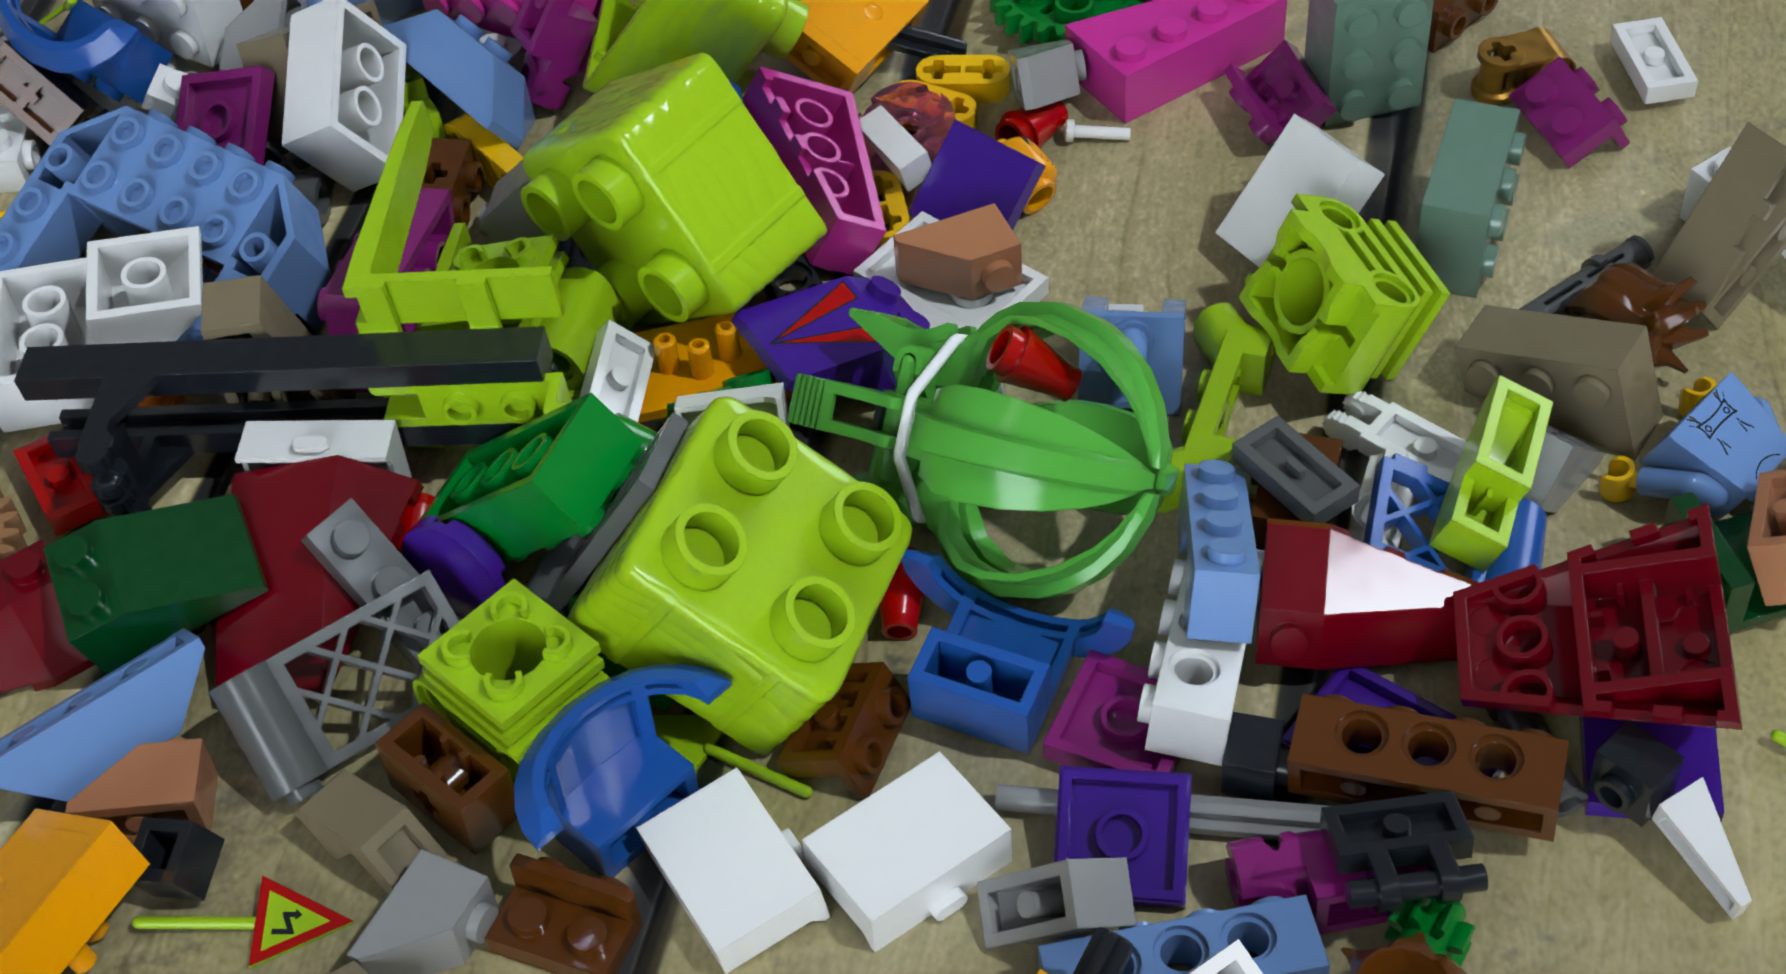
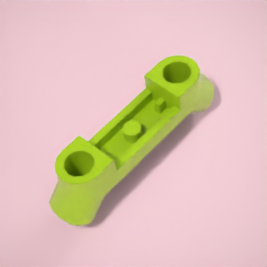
(1241, 363)

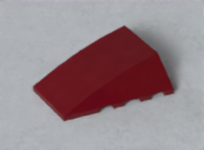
(302, 595)
(1606, 633)

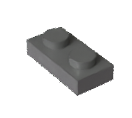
(1295, 472)

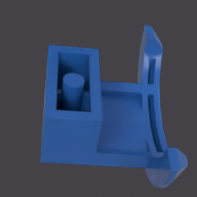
(87, 47)
(996, 661)
(605, 769)

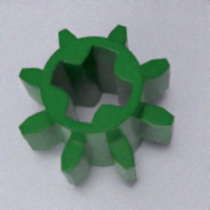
(1440, 923)

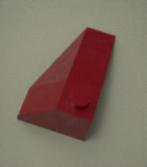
(1349, 603)
(31, 625)

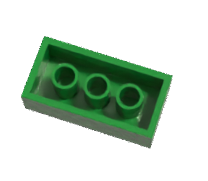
(540, 479)

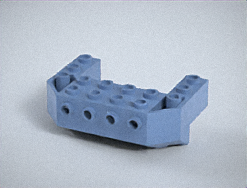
(149, 175)

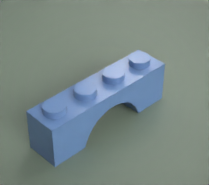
(1220, 552)

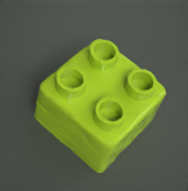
(651, 33)
(671, 193)
(750, 568)

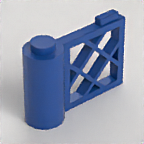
(1524, 545)

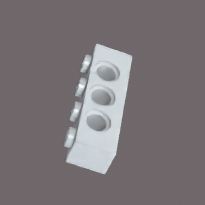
(1195, 684)

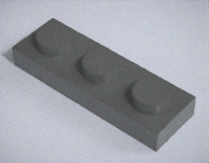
(368, 568)

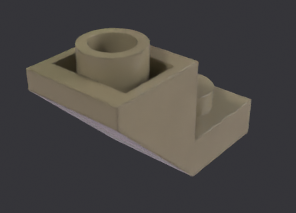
(371, 825)

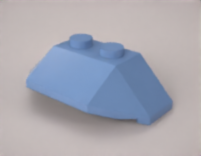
(469, 71)
(103, 722)

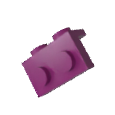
(1277, 91)
(1568, 113)

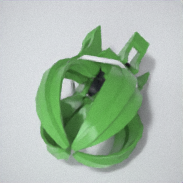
(960, 443)

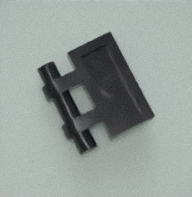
(1402, 833)

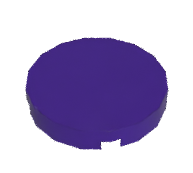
(458, 559)

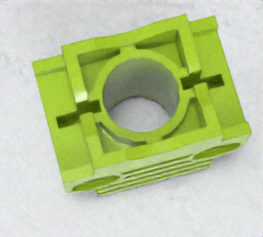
(585, 294)
(1342, 295)
(508, 671)

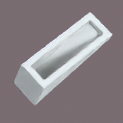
(896, 147)
(1698, 835)

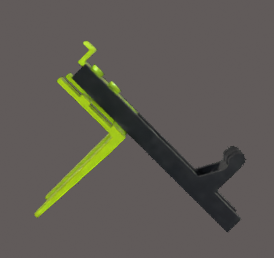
(433, 383)

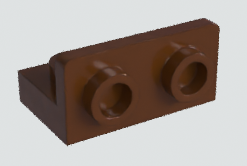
(851, 731)
(565, 919)

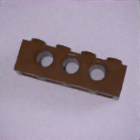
(1517, 804)

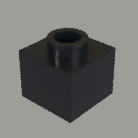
(1254, 758)
(1634, 773)
(179, 857)

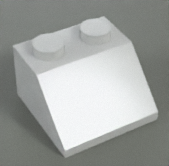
(144, 286)

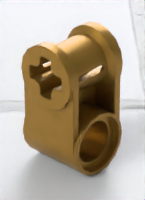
(1513, 63)

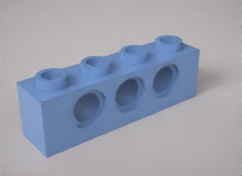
(1272, 927)

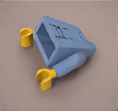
(1709, 452)

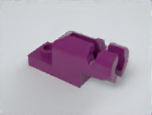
(556, 43)
(1297, 869)

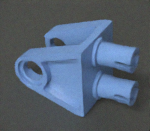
(1157, 338)

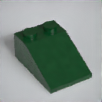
(152, 574)

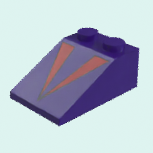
(818, 338)

